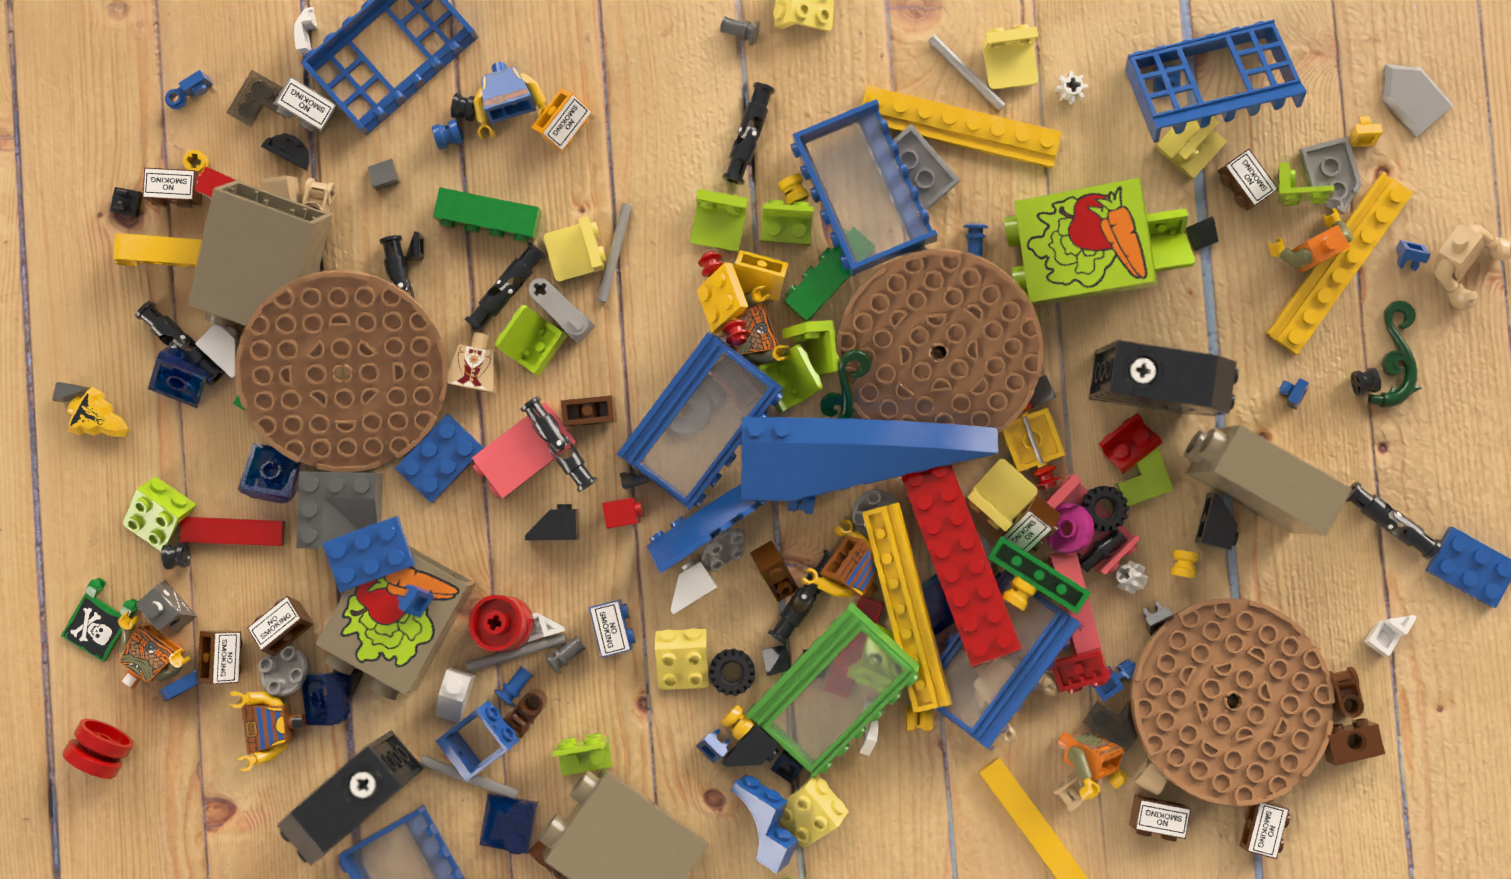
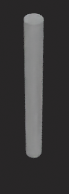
(966, 72)
(614, 252)
(524, 650)
(475, 780)

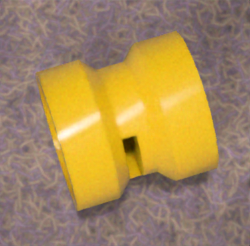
(793, 189)
(1184, 565)
(1019, 593)
(925, 719)
(742, 726)

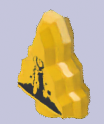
(95, 416)

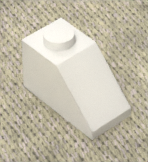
(221, 346)
(691, 585)
(454, 694)

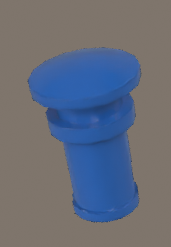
(975, 238)
(514, 686)

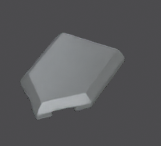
(1413, 97)
(1333, 165)

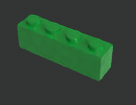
(487, 214)
(818, 285)
(1039, 575)

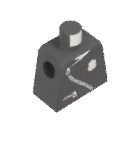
(164, 606)

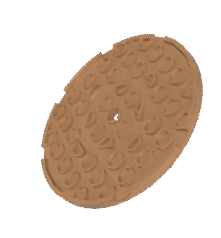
(951, 303)
(331, 322)
(1183, 709)

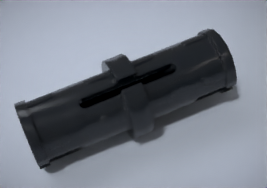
(1102, 550)

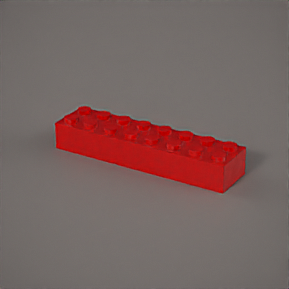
(961, 565)

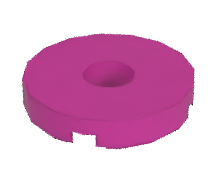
(1082, 529)

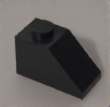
(1216, 524)
(556, 525)
(752, 749)

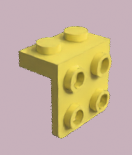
(808, 13)
(1010, 57)
(575, 250)
(1001, 494)
(681, 659)
(813, 811)

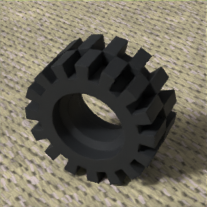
(1119, 507)
(721, 683)

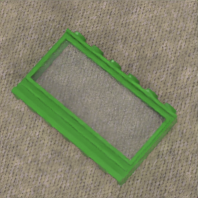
(834, 690)

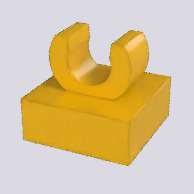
(1365, 133)

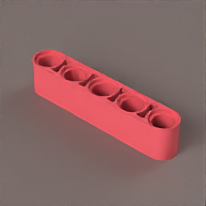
(1088, 637)

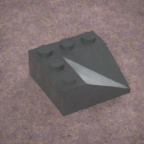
(336, 505)

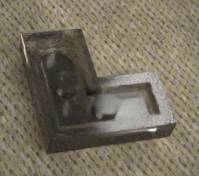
(252, 96)
(1114, 728)

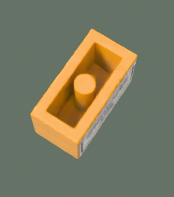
(562, 119)

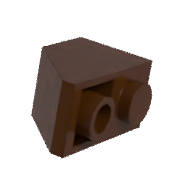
(774, 571)

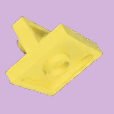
(1192, 148)

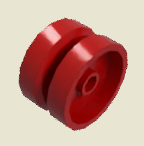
(487, 618)
(97, 748)

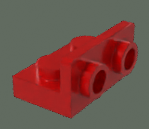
(1129, 443)
(1081, 670)

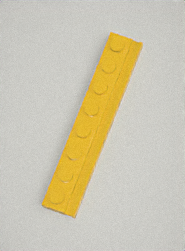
(967, 127)
(1330, 278)
(906, 604)

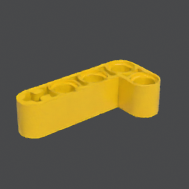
(157, 250)

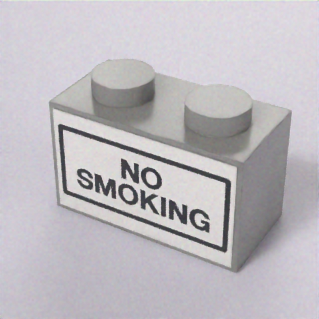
(304, 104)

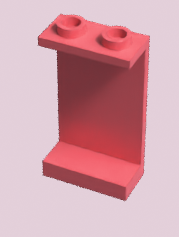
(516, 455)
(1072, 492)

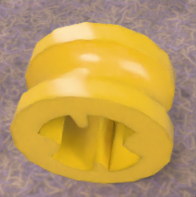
(192, 155)

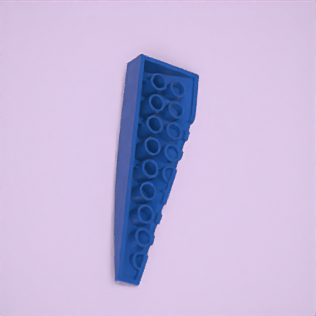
(821, 455)
(699, 528)

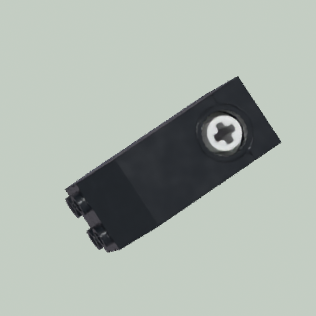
(1163, 379)
(349, 797)

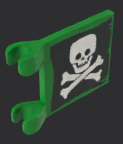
(95, 623)

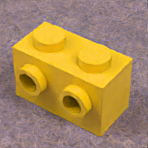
(758, 270)

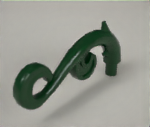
(1403, 354)
(845, 399)

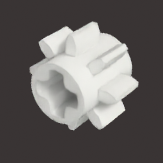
(1066, 93)
(1131, 577)

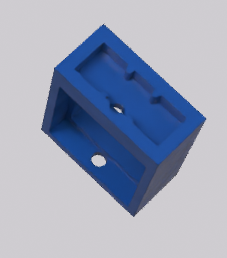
(459, 751)

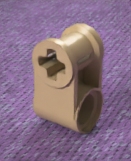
(319, 195)
(1150, 778)
(1073, 785)

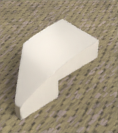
(305, 22)
(544, 627)
(1387, 633)
(869, 738)

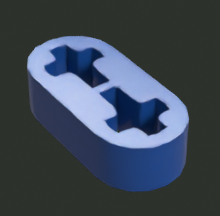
(180, 686)

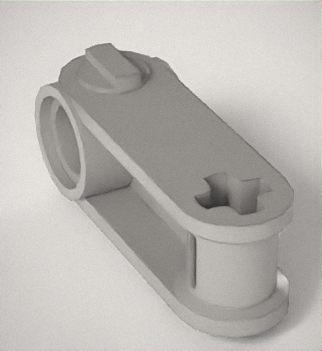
(561, 310)

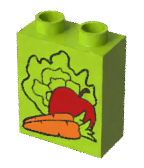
(1082, 243)

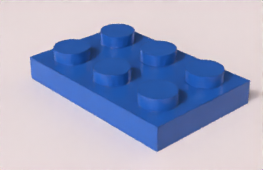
(439, 458)
(368, 553)
(1471, 567)

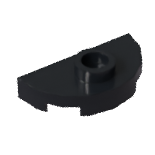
(289, 149)

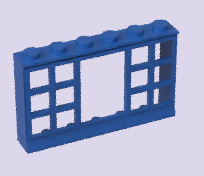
(354, 26)
(1226, 105)

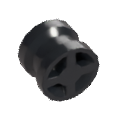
(463, 107)
(1365, 381)
(175, 555)

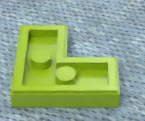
(1150, 482)

